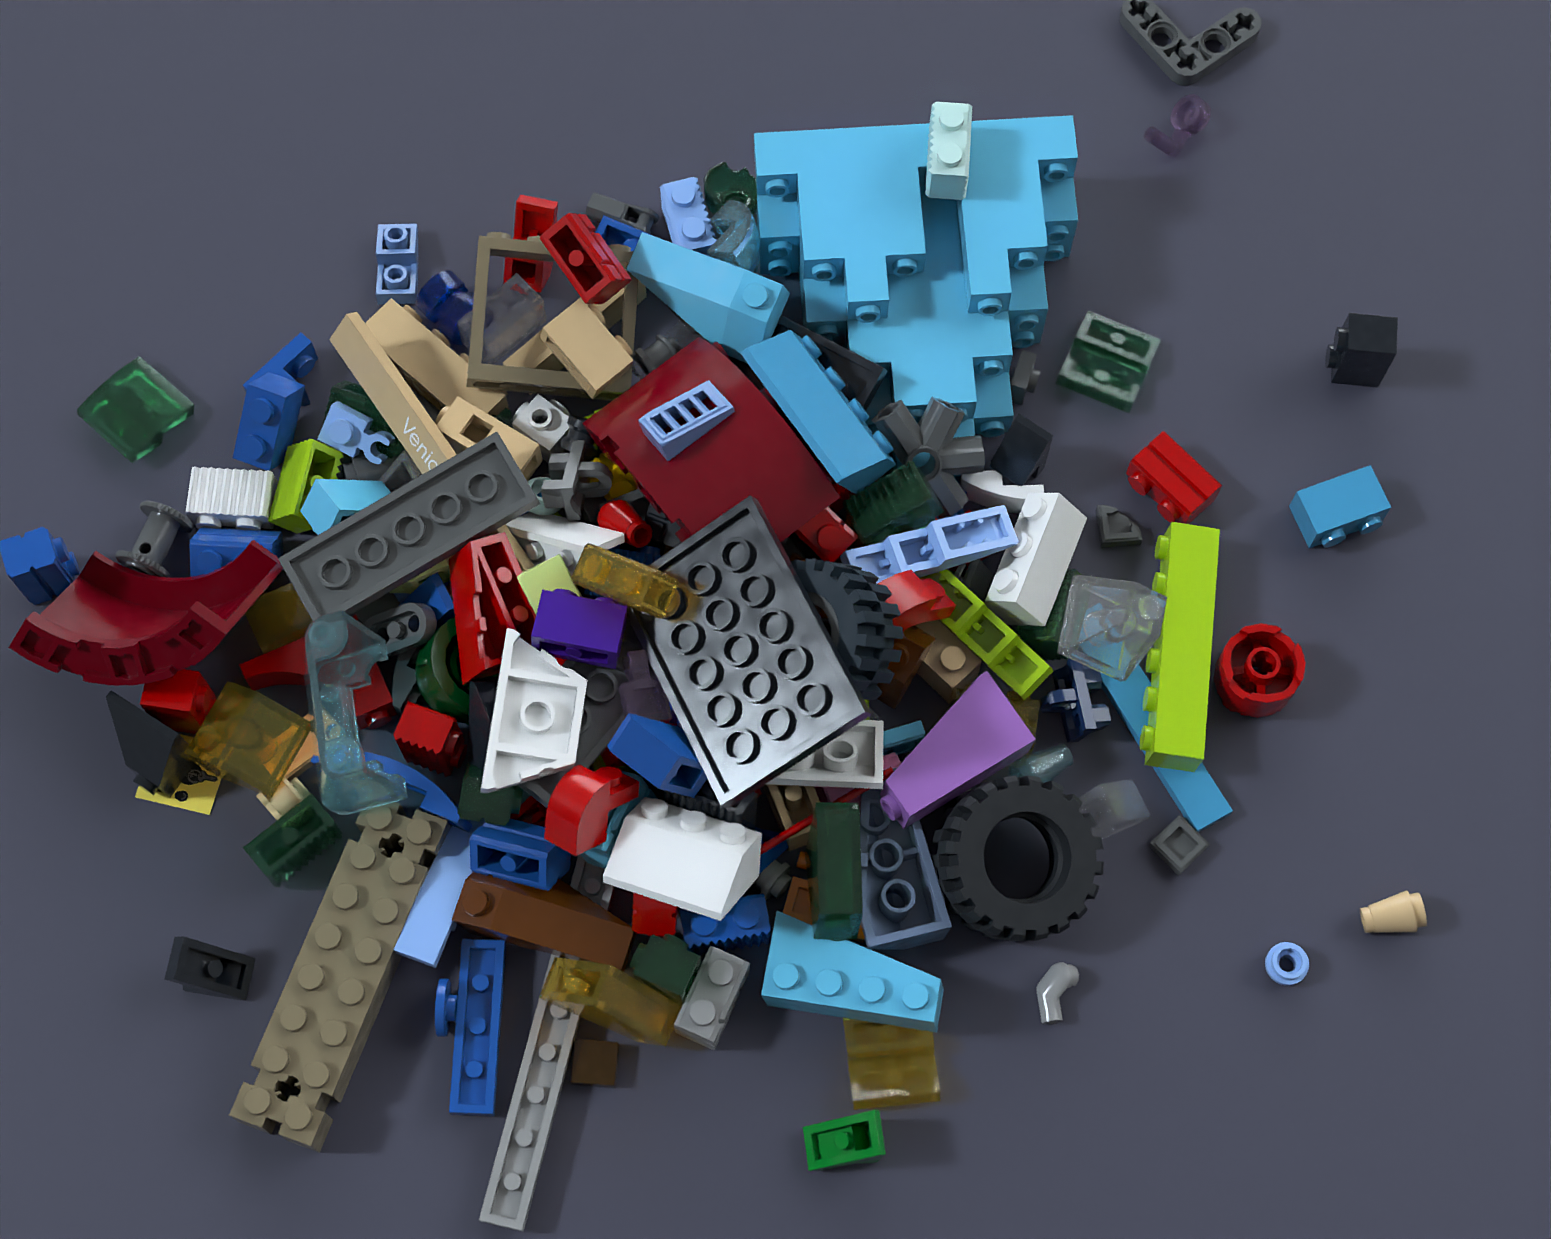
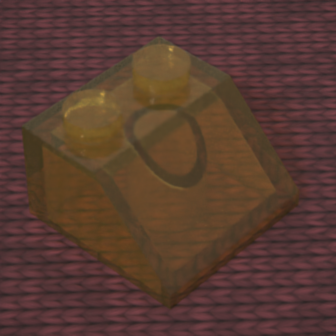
(249, 739)

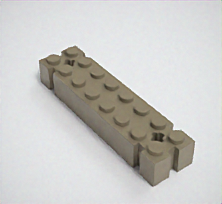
(340, 976)

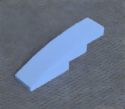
(938, 545)
(432, 912)

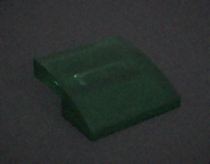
(1108, 361)
(135, 409)

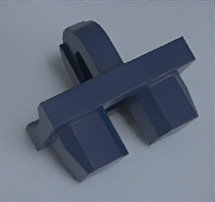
(1073, 700)

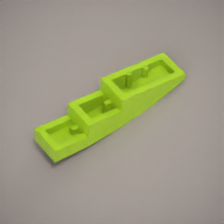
(991, 638)

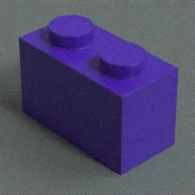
(579, 628)

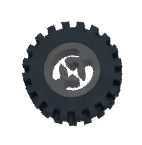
(856, 619)

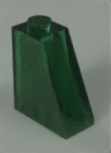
(835, 871)

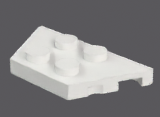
(533, 717)

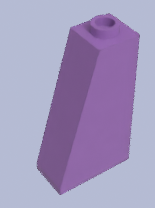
(959, 752)

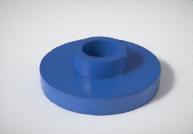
(444, 1007)

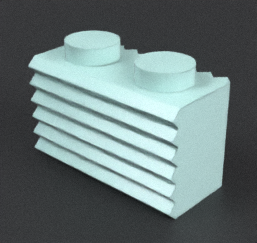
(948, 150)

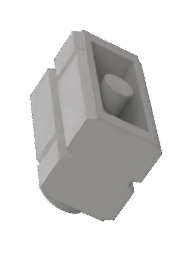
(712, 997)

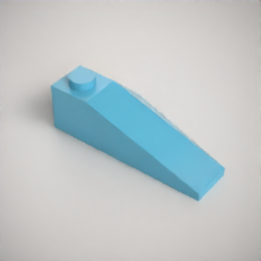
(709, 294)

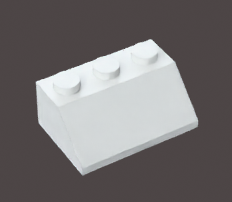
(1036, 566)
(684, 858)

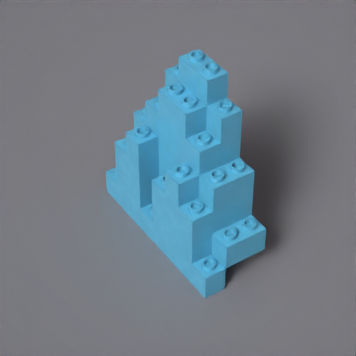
(915, 278)

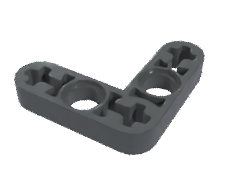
(1192, 50)

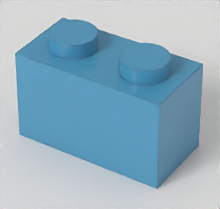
(1340, 507)

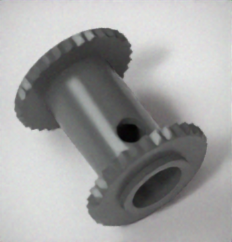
(155, 539)

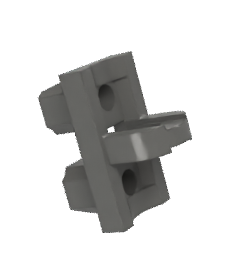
(571, 481)

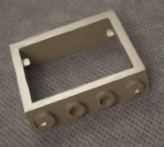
(530, 379)

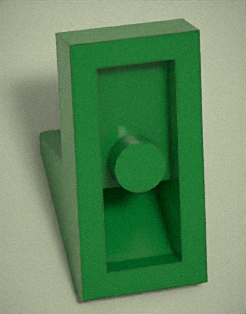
(844, 1141)

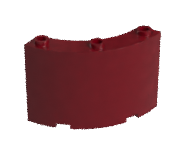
(737, 458)
(142, 626)

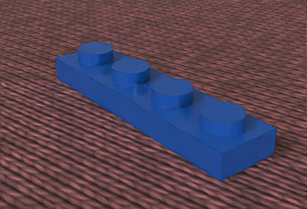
(478, 1027)

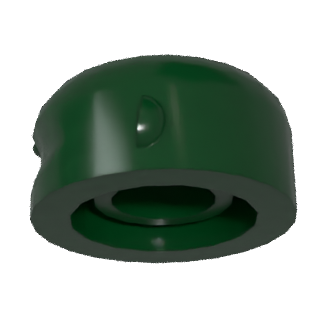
(439, 675)

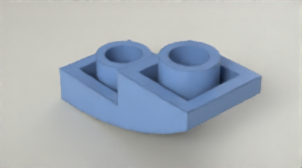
(397, 263)

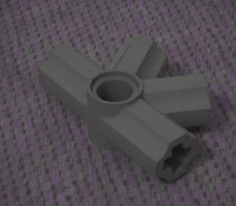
(935, 436)

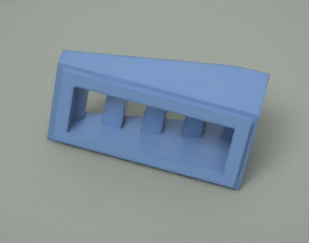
(682, 436)

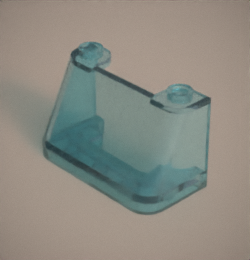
(336, 663)

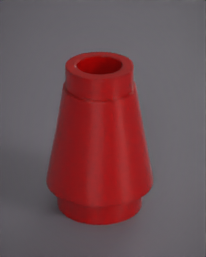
(622, 517)

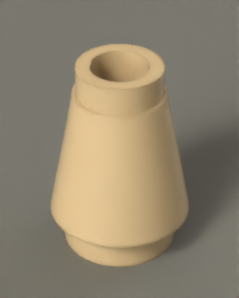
(1395, 914)

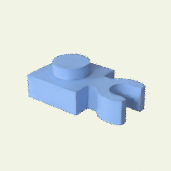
(349, 433)

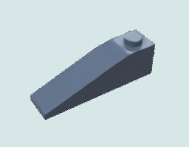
(898, 882)

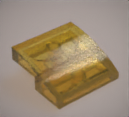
(890, 1065)

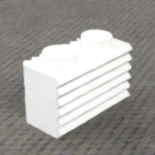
(230, 498)

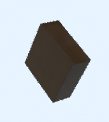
(595, 1063)

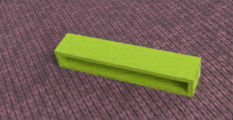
(1183, 651)

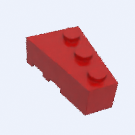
(487, 603)

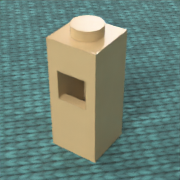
(467, 425)

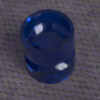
(445, 302)

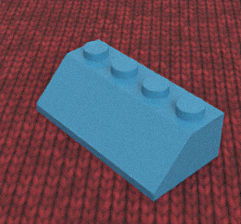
(821, 410)

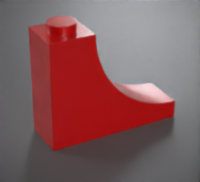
(286, 666)

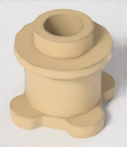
(285, 797)

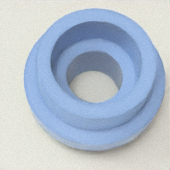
(1298, 958)

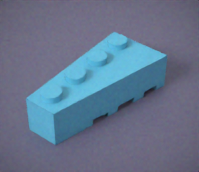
(846, 980)

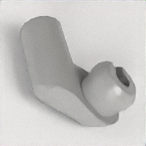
(1051, 987)

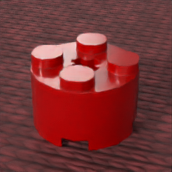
(1274, 655)

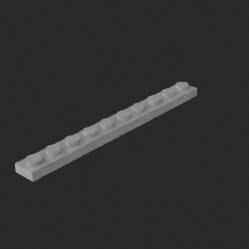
(537, 1090)

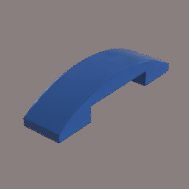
(435, 801)

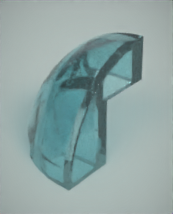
(738, 236)

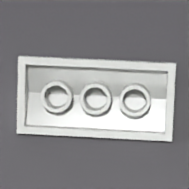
(846, 761)

